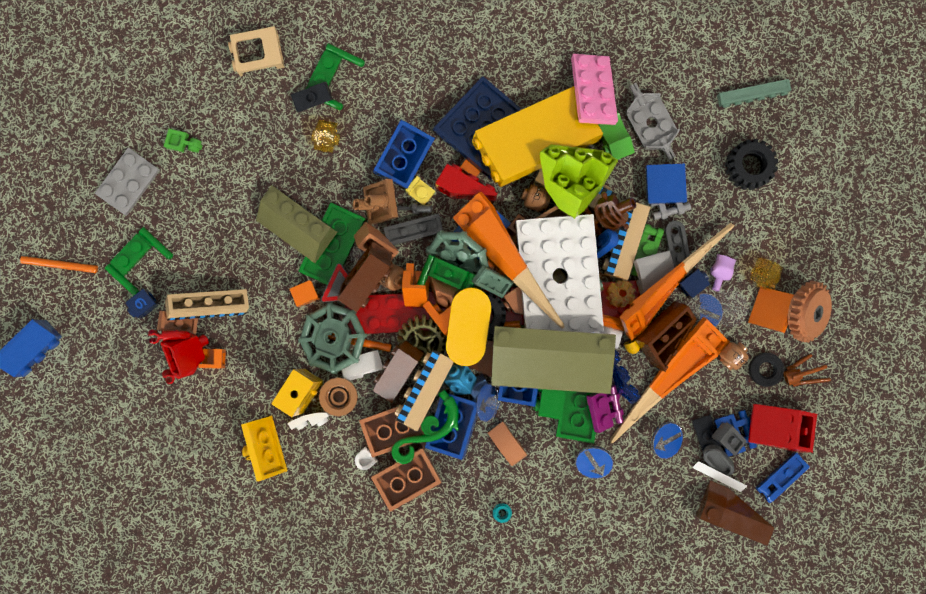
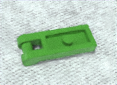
(648, 247)

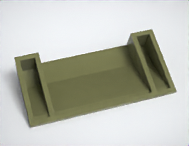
(553, 359)

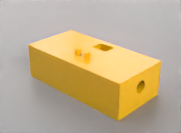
(297, 392)

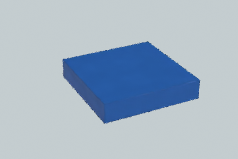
(666, 183)

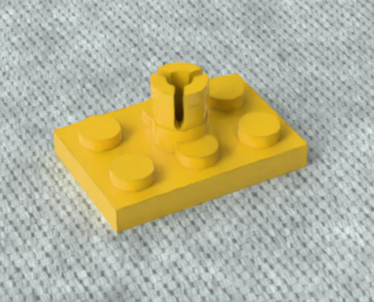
(263, 448)

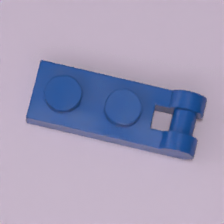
(783, 477)

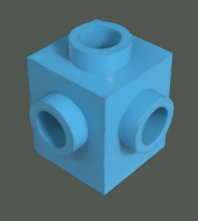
(460, 380)

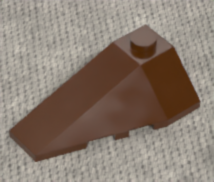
(730, 512)

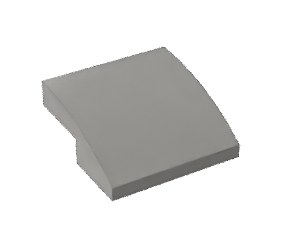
(652, 269)

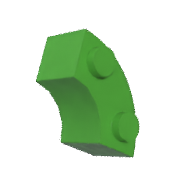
(616, 139)

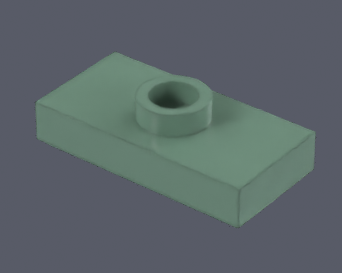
(492, 281)

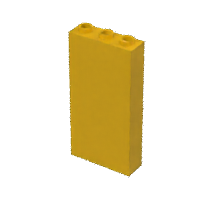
(514, 143)

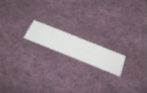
(719, 476)

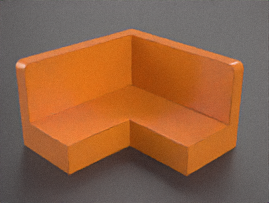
(414, 294)

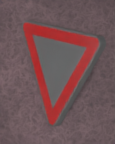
(333, 286)

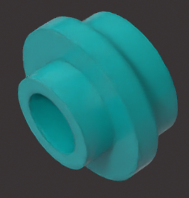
(502, 519)

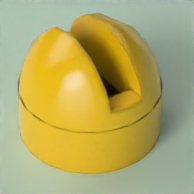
(632, 347)

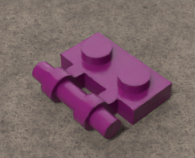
(600, 409)

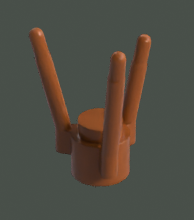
(793, 376)

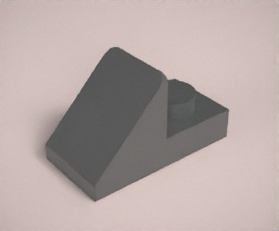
(729, 438)

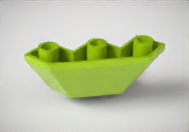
(575, 175)

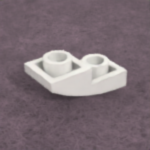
(368, 363)
(315, 418)

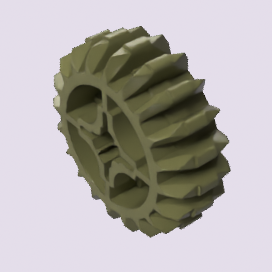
(429, 335)

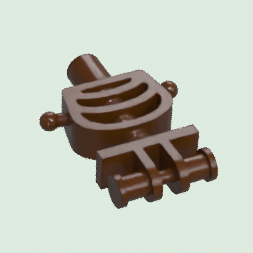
(613, 214)

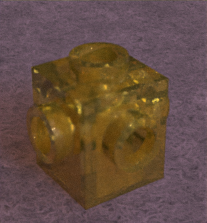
(325, 136)
(766, 273)
(614, 297)

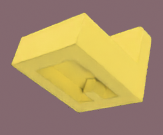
(420, 191)

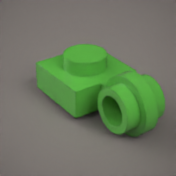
(178, 141)

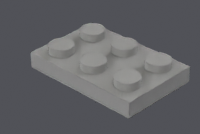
(127, 181)

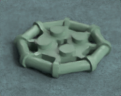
(459, 250)
(342, 334)

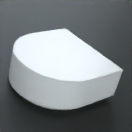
(364, 459)

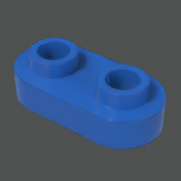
(606, 242)

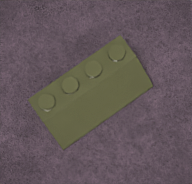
(294, 224)

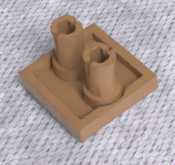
(378, 202)

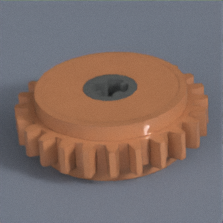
(809, 311)

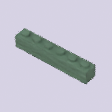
(754, 92)

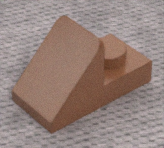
(185, 324)

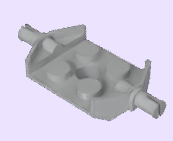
(651, 106)

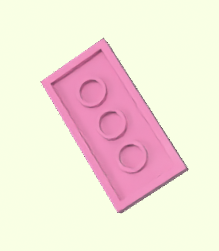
(594, 89)

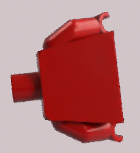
(181, 351)

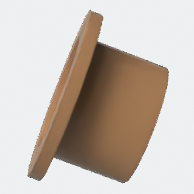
(338, 397)

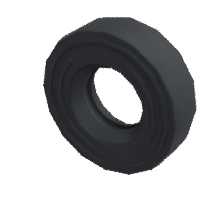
(778, 368)

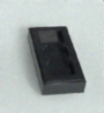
(311, 97)
(704, 430)

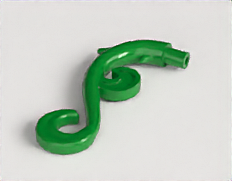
(451, 422)

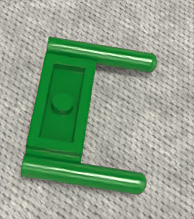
(328, 66)
(132, 254)
(446, 273)

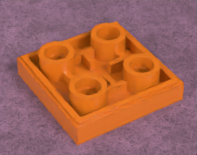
(771, 310)

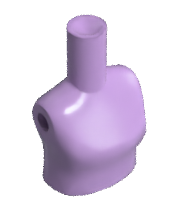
(722, 270)

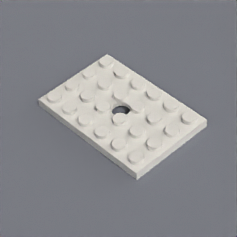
(565, 245)

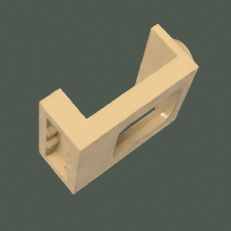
(271, 47)

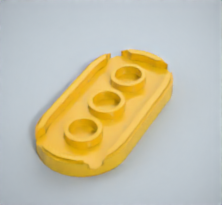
(468, 326)

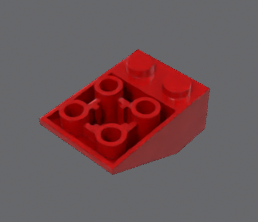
(462, 186)
(782, 428)

